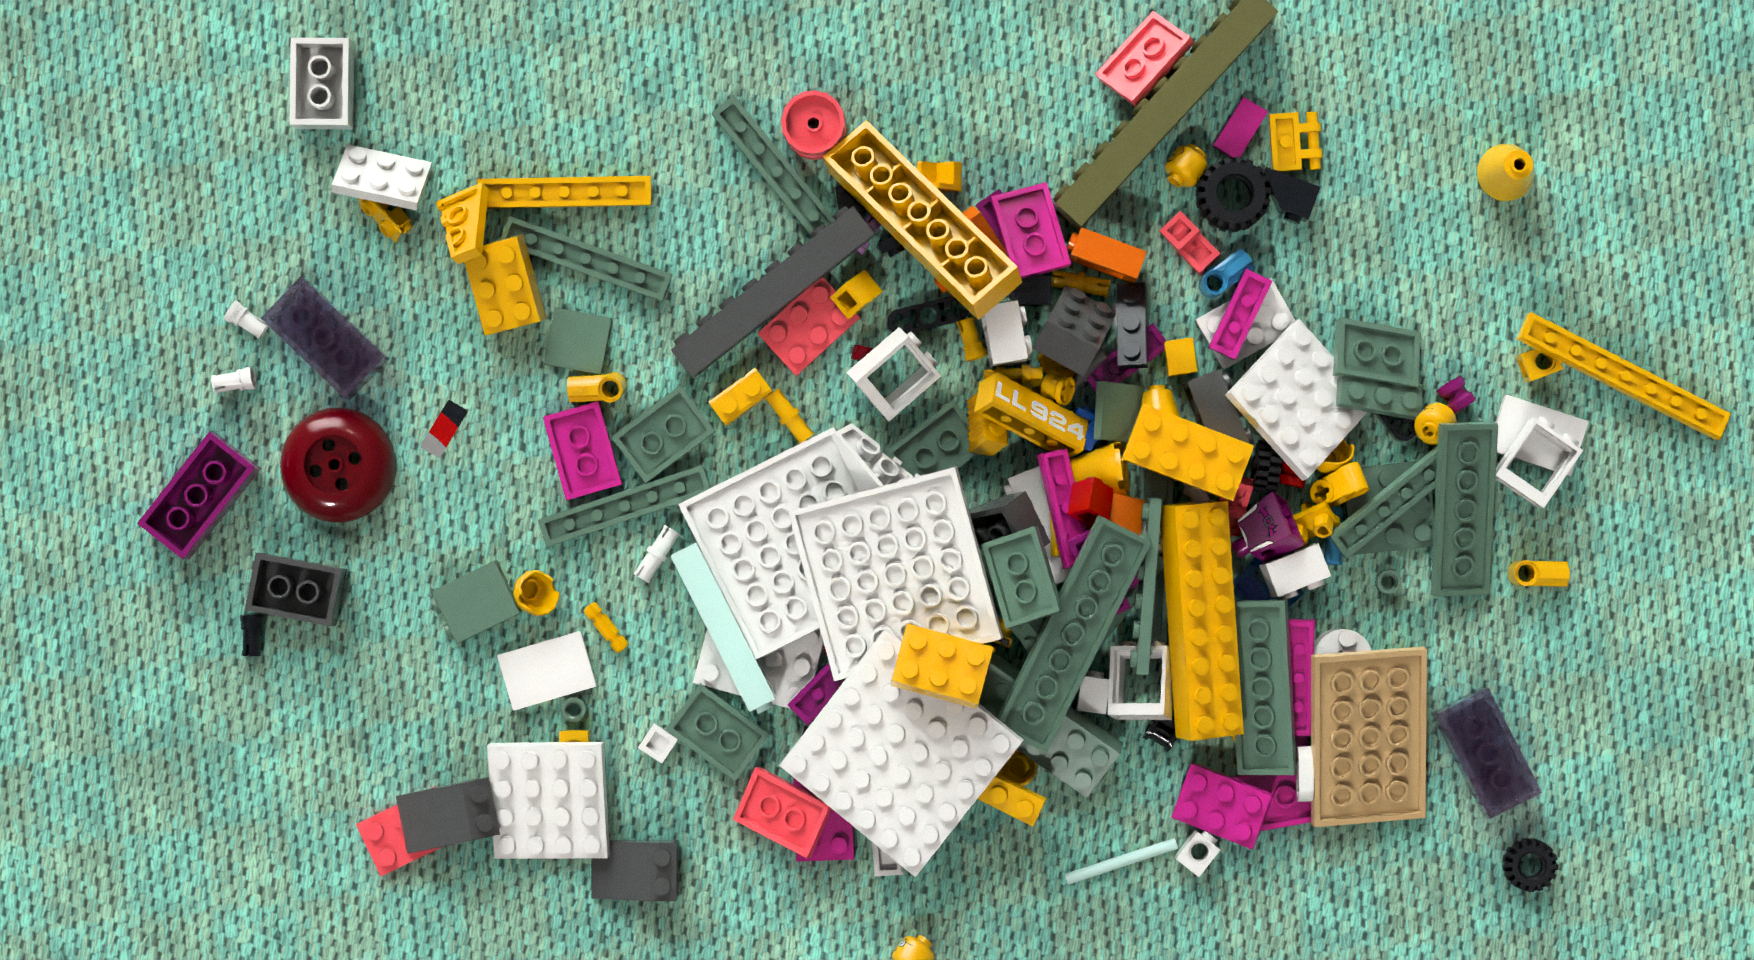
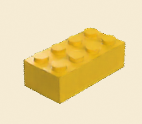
(1187, 452)

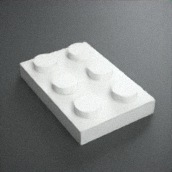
(381, 177)
(1266, 328)

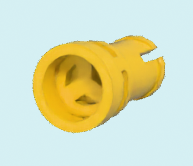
(972, 344)

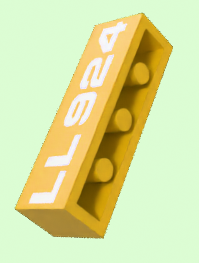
(1030, 415)

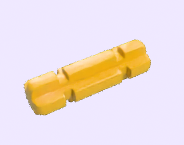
(606, 627)

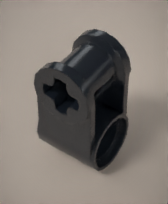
(1166, 727)

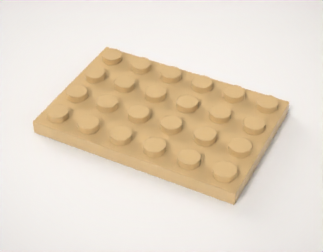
(1368, 736)

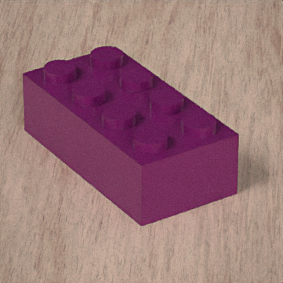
(199, 495)

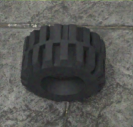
(1250, 176)

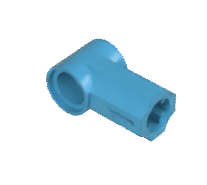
(1227, 272)

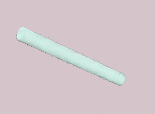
(1121, 861)

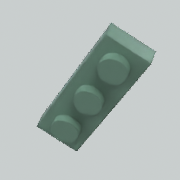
(1378, 398)

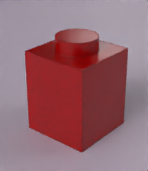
(1089, 500)

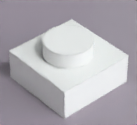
(658, 743)

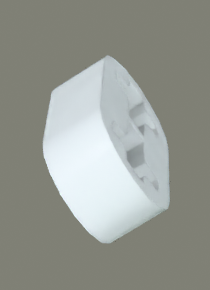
(1304, 774)

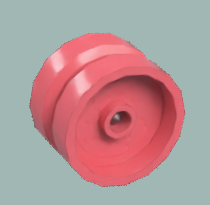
(811, 107)

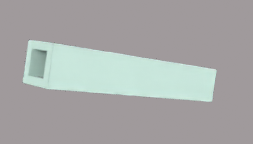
(723, 628)

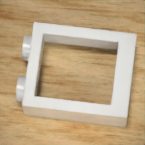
(909, 389)
(1521, 487)
(1139, 711)

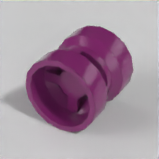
(1456, 394)

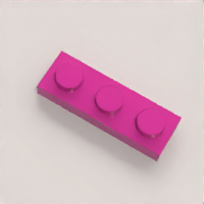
(1240, 314)

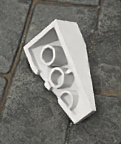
(866, 462)

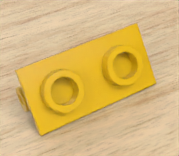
(390, 222)

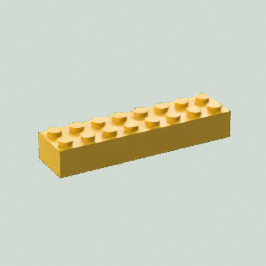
(923, 220)
(1201, 620)

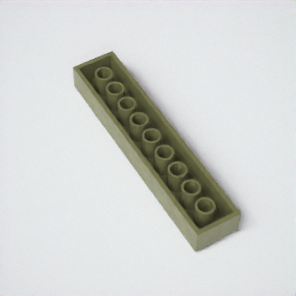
(1160, 114)

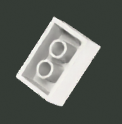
(321, 83)
(1005, 335)

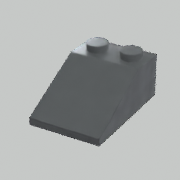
(1005, 517)
(447, 815)
(637, 871)

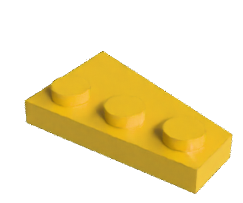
(465, 221)

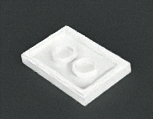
(1537, 449)
(547, 670)

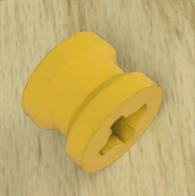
(1057, 388)

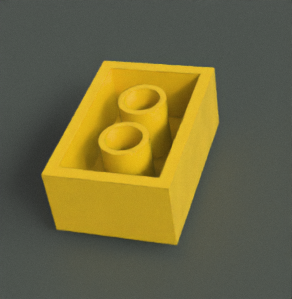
(505, 286)
(941, 666)

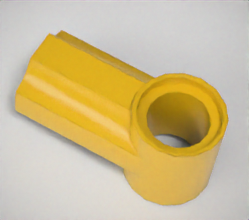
(593, 387)
(1540, 573)

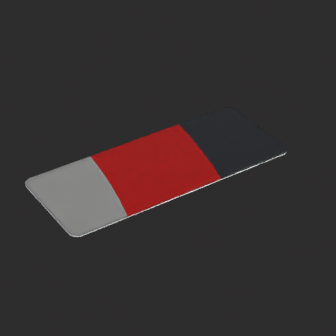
(444, 428)

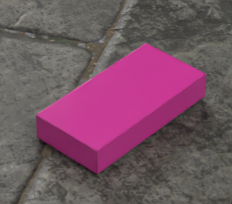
(1240, 128)

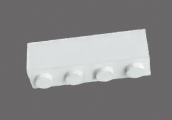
(1032, 483)

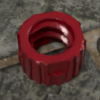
(860, 352)

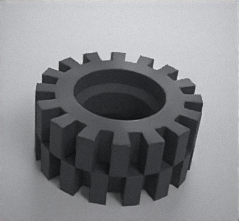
(1265, 468)
(1546, 871)

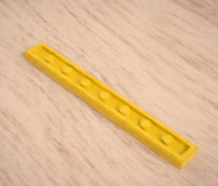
(1623, 376)

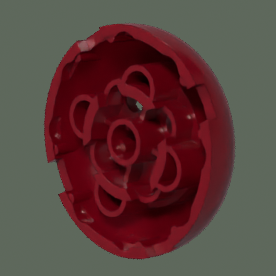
(367, 481)

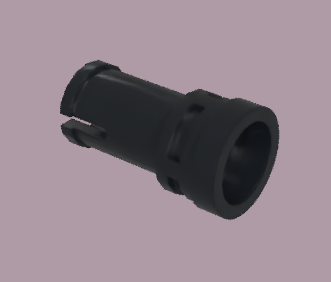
(251, 627)

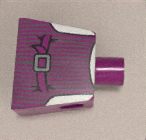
(1268, 530)

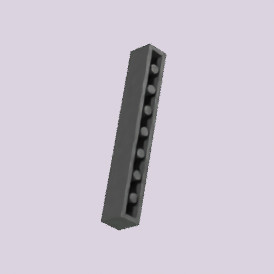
(773, 291)

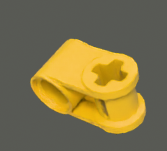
(1340, 485)

